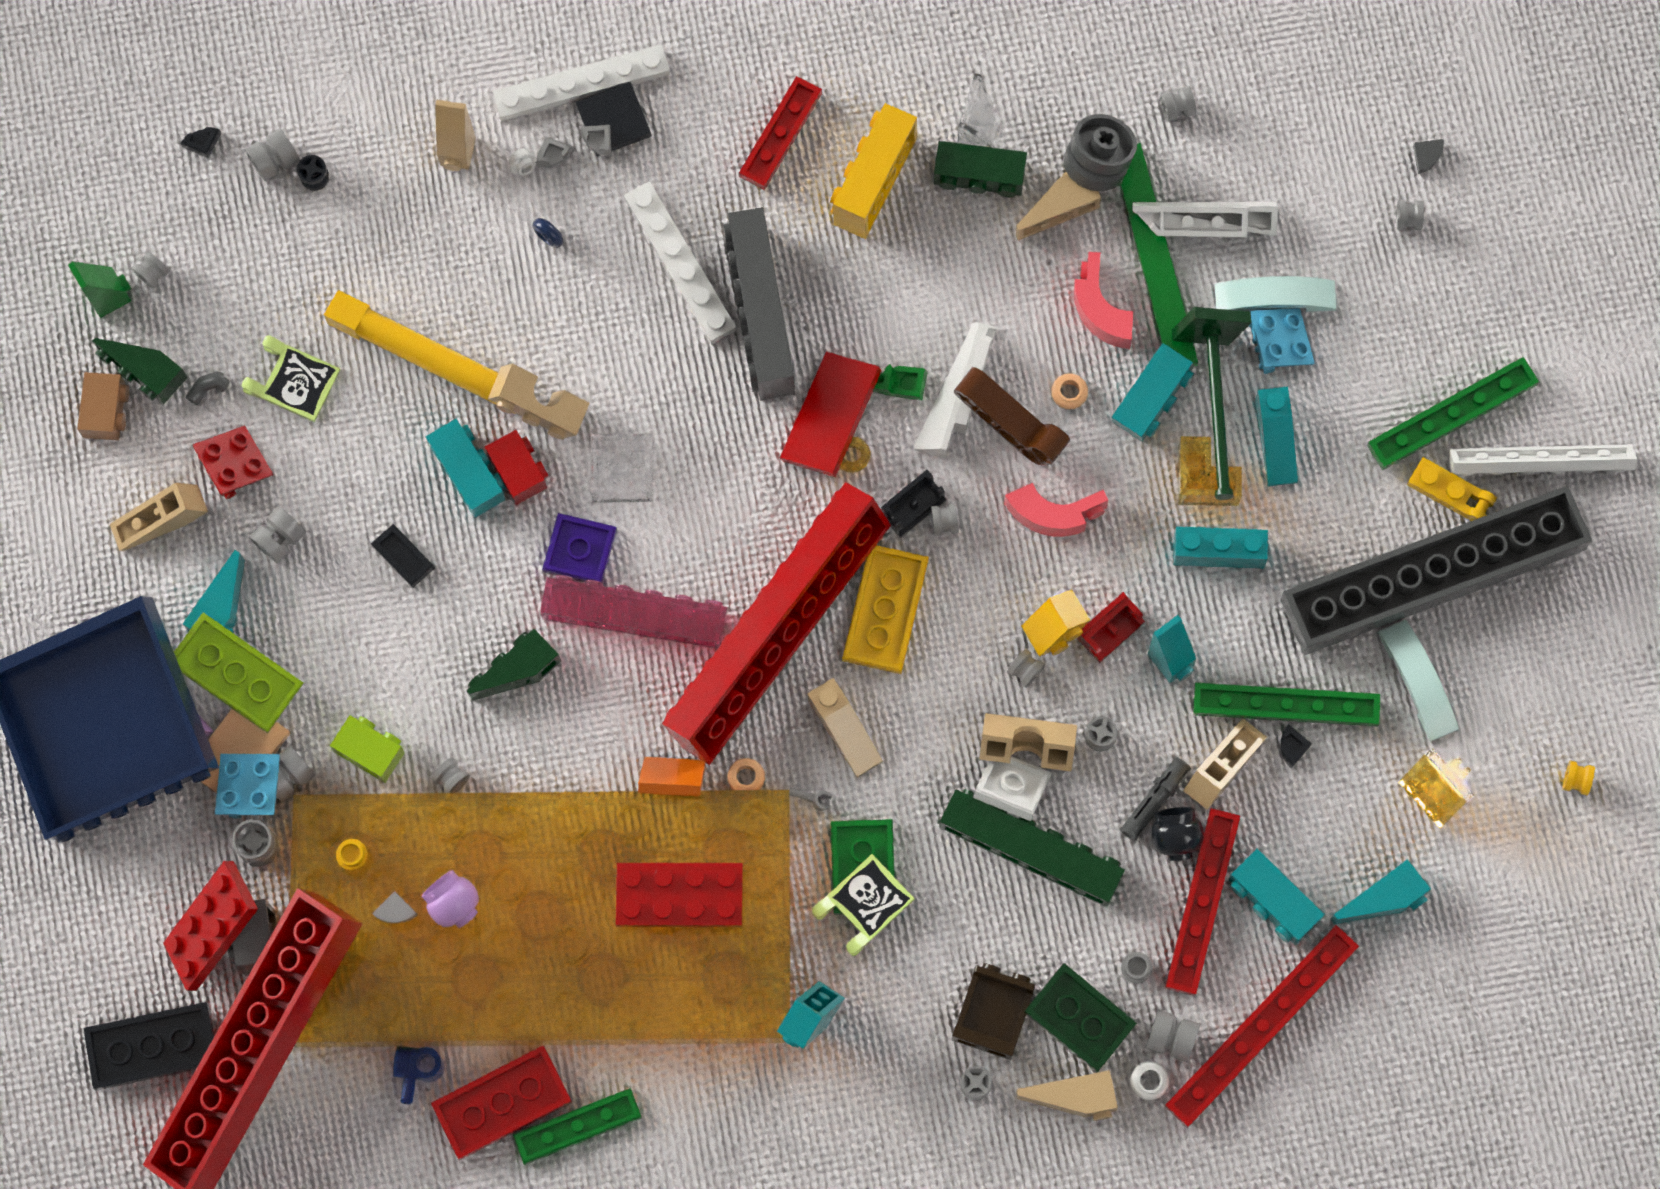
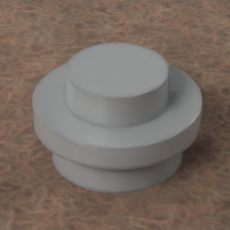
(1136, 967)

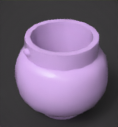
(451, 900)

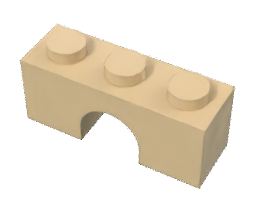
(515, 393)
(1049, 740)

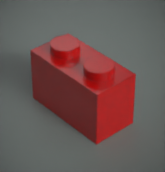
(516, 466)

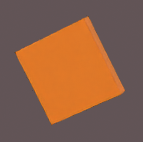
(671, 776)

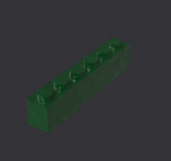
(1032, 848)

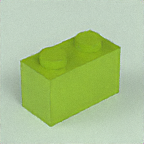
(368, 748)

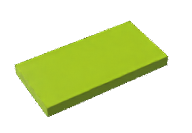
(236, 672)

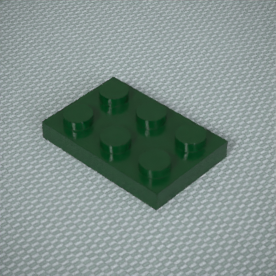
(1080, 1017)

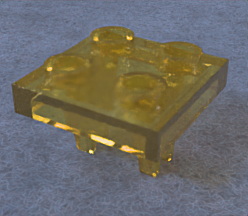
(1437, 786)

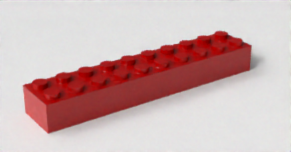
(776, 623)
(252, 1043)

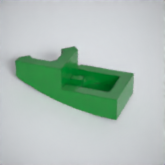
(902, 382)

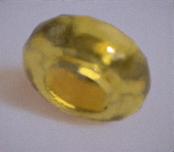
(862, 462)

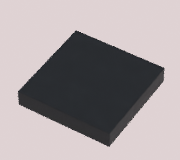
(619, 110)

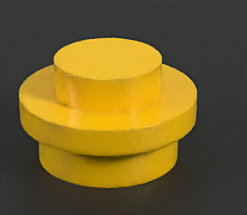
(351, 854)

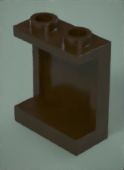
(993, 1011)

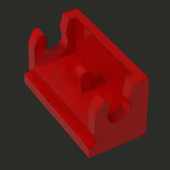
(1111, 627)

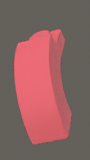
(1100, 317)
(1050, 518)

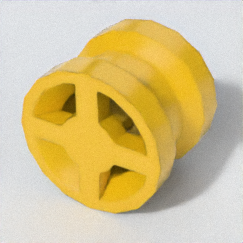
(1578, 778)

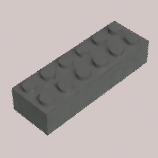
(761, 311)

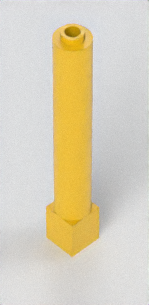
(361, 322)

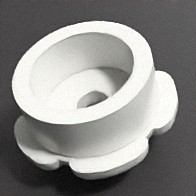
(522, 162)

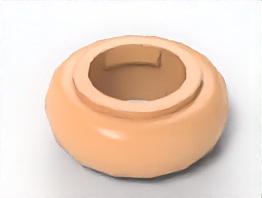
(1069, 403)
(746, 763)

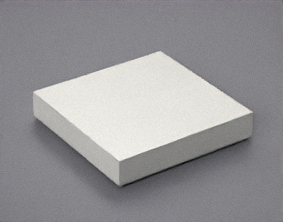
(1013, 786)

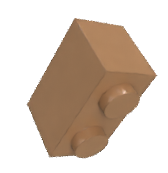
(102, 406)

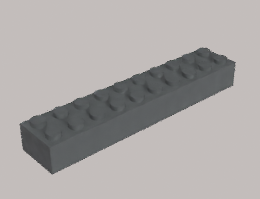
(1435, 570)

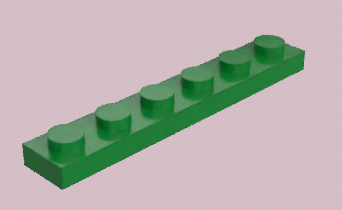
(1452, 413)
(1286, 704)

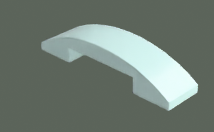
(1276, 293)
(1420, 679)

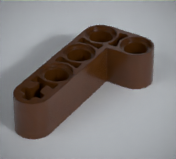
(1033, 439)

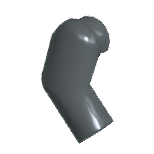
(205, 383)

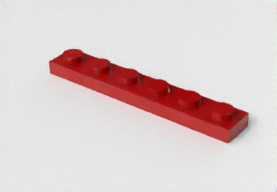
(1202, 902)

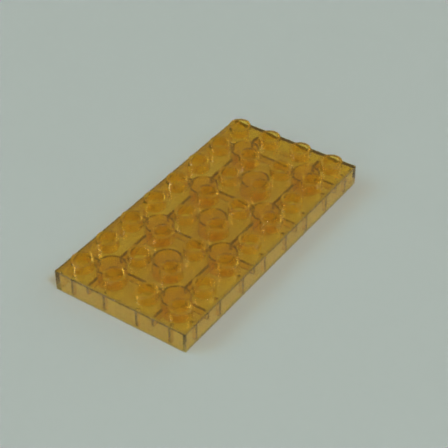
(545, 940)

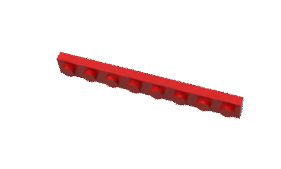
(1261, 1026)

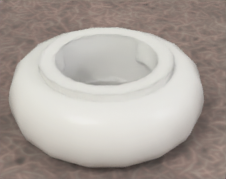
(1157, 1069)

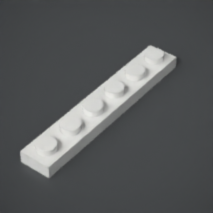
(581, 82)
(680, 263)
(1542, 459)

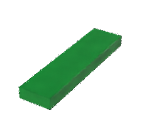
(577, 1126)

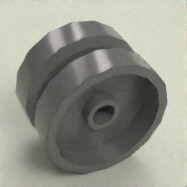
(1100, 152)

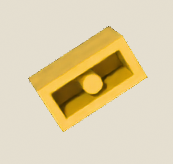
(1056, 623)

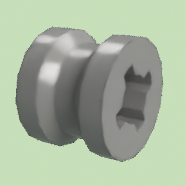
(1409, 215)
(150, 270)
(944, 519)
(1026, 668)
(1103, 728)
(450, 776)
(976, 1075)

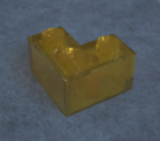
(1198, 478)

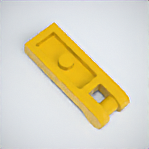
(1450, 490)

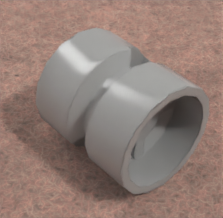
(272, 154)
(282, 524)
(291, 772)
(255, 843)
(1173, 1036)

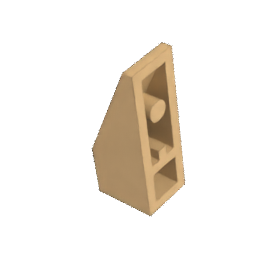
(454, 135)
(1059, 204)
(159, 515)
(844, 727)
(1224, 764)
(1079, 1095)

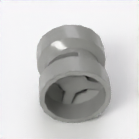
(1177, 104)

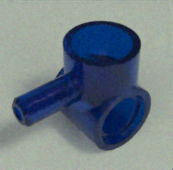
(407, 1067)

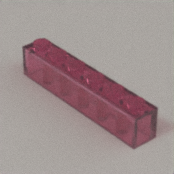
(634, 612)

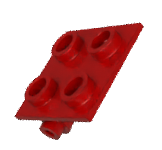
(232, 460)

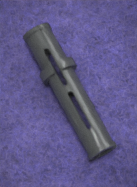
(1162, 789)

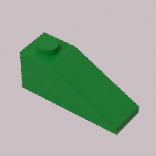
(101, 286)

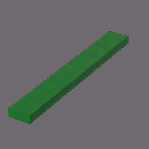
(1155, 259)

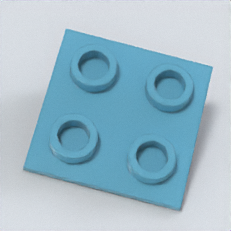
(1280, 338)
(247, 784)

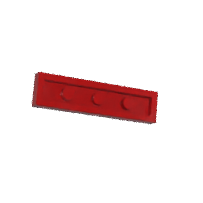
(780, 133)

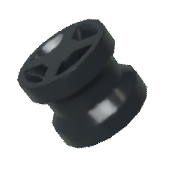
(310, 166)

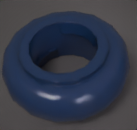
(548, 232)

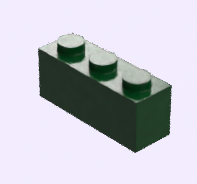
(980, 169)

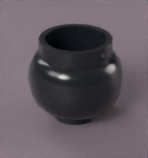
(1177, 833)

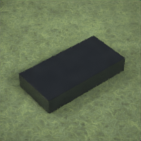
(402, 556)

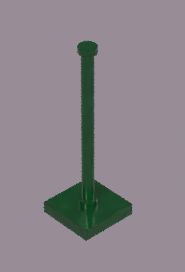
(1214, 328)

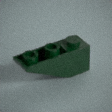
(147, 366)
(523, 665)

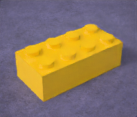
(874, 170)

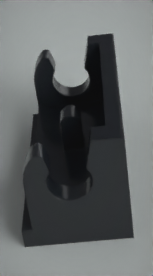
(913, 503)

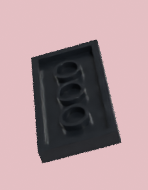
(148, 1045)

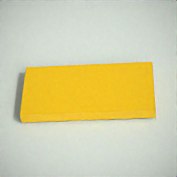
(885, 609)

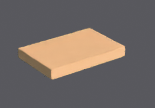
(241, 736)

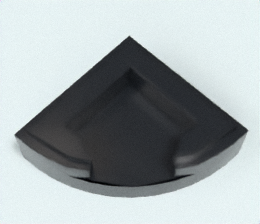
(202, 141)
(1293, 745)

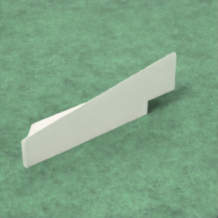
(1209, 218)
(949, 411)

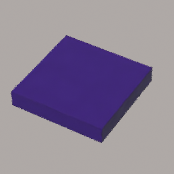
(579, 548)

